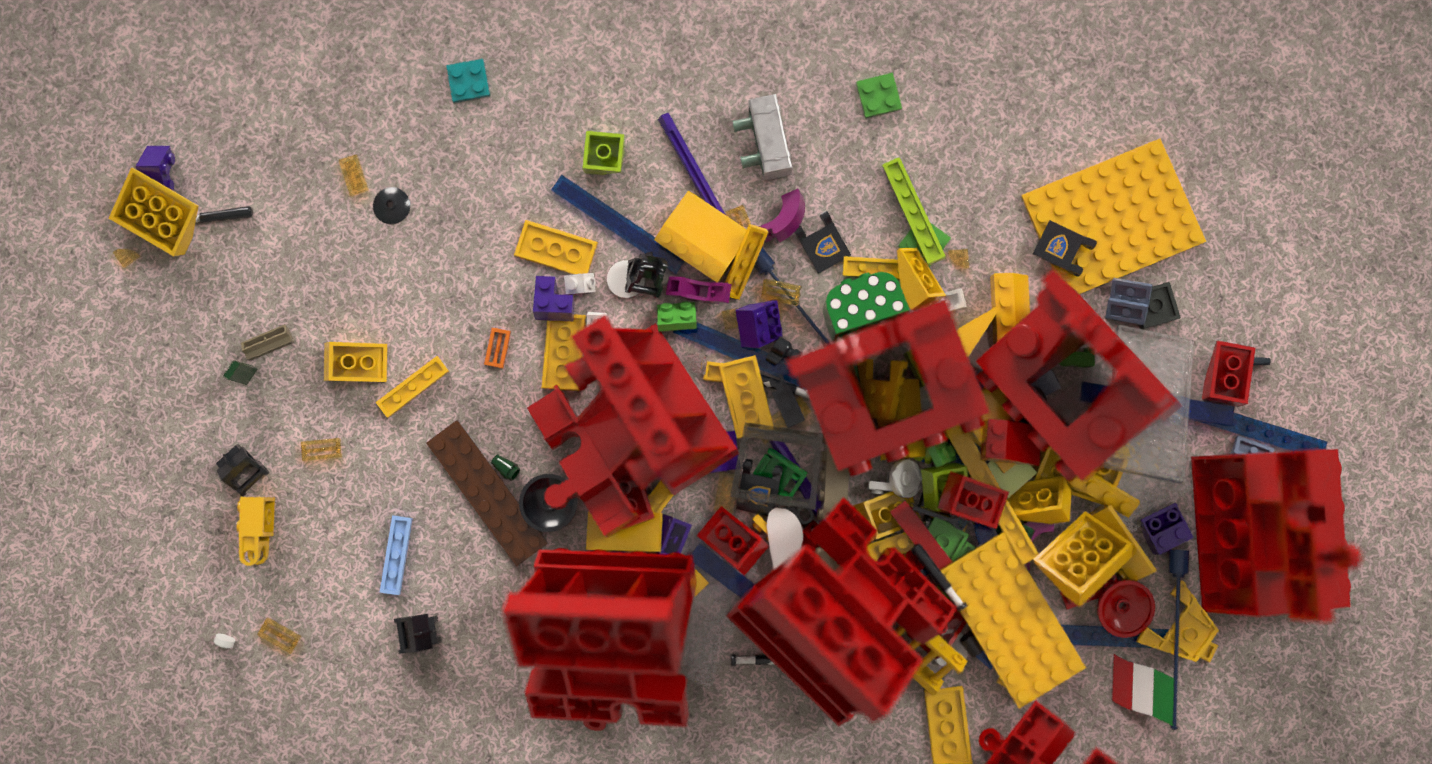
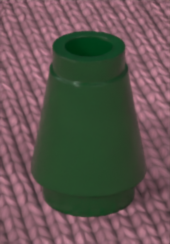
(506, 468)

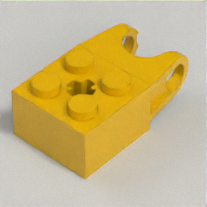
(255, 527)

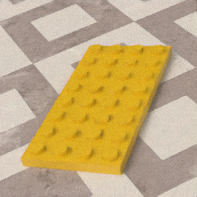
(1012, 621)

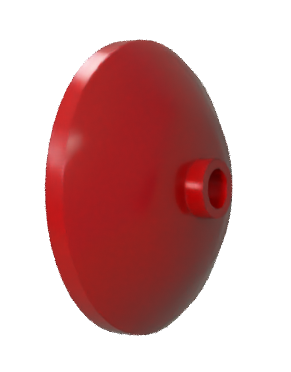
(1134, 614)

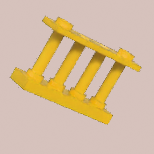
(924, 675)

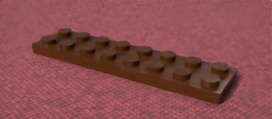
(486, 492)

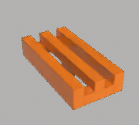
(490, 345)

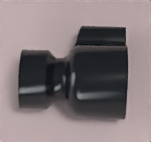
(781, 350)

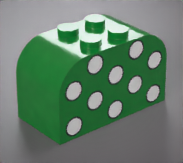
(863, 304)

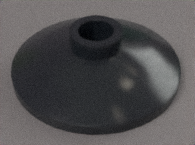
(397, 212)

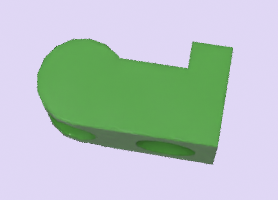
(1080, 359)

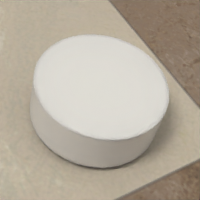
(224, 641)

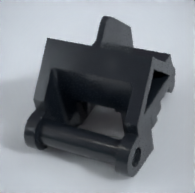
(646, 267)
(235, 464)
(421, 633)

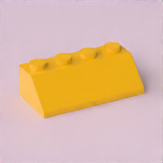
(1011, 295)
(1139, 565)

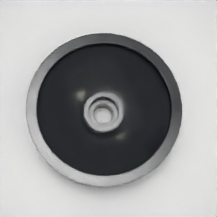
(534, 507)

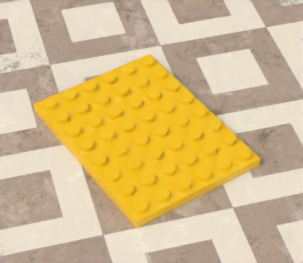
(1124, 204)

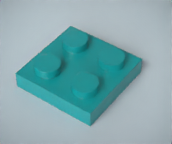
(468, 80)

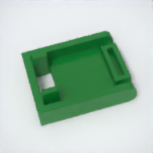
(790, 470)

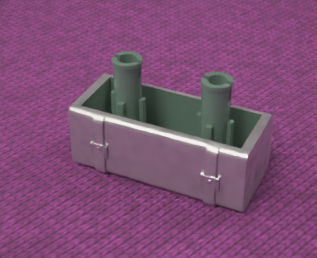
(769, 138)

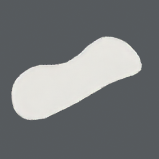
(784, 535)

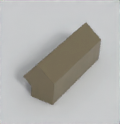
(267, 342)

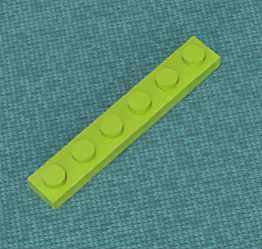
(913, 211)

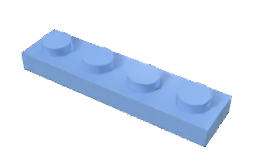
(396, 555)

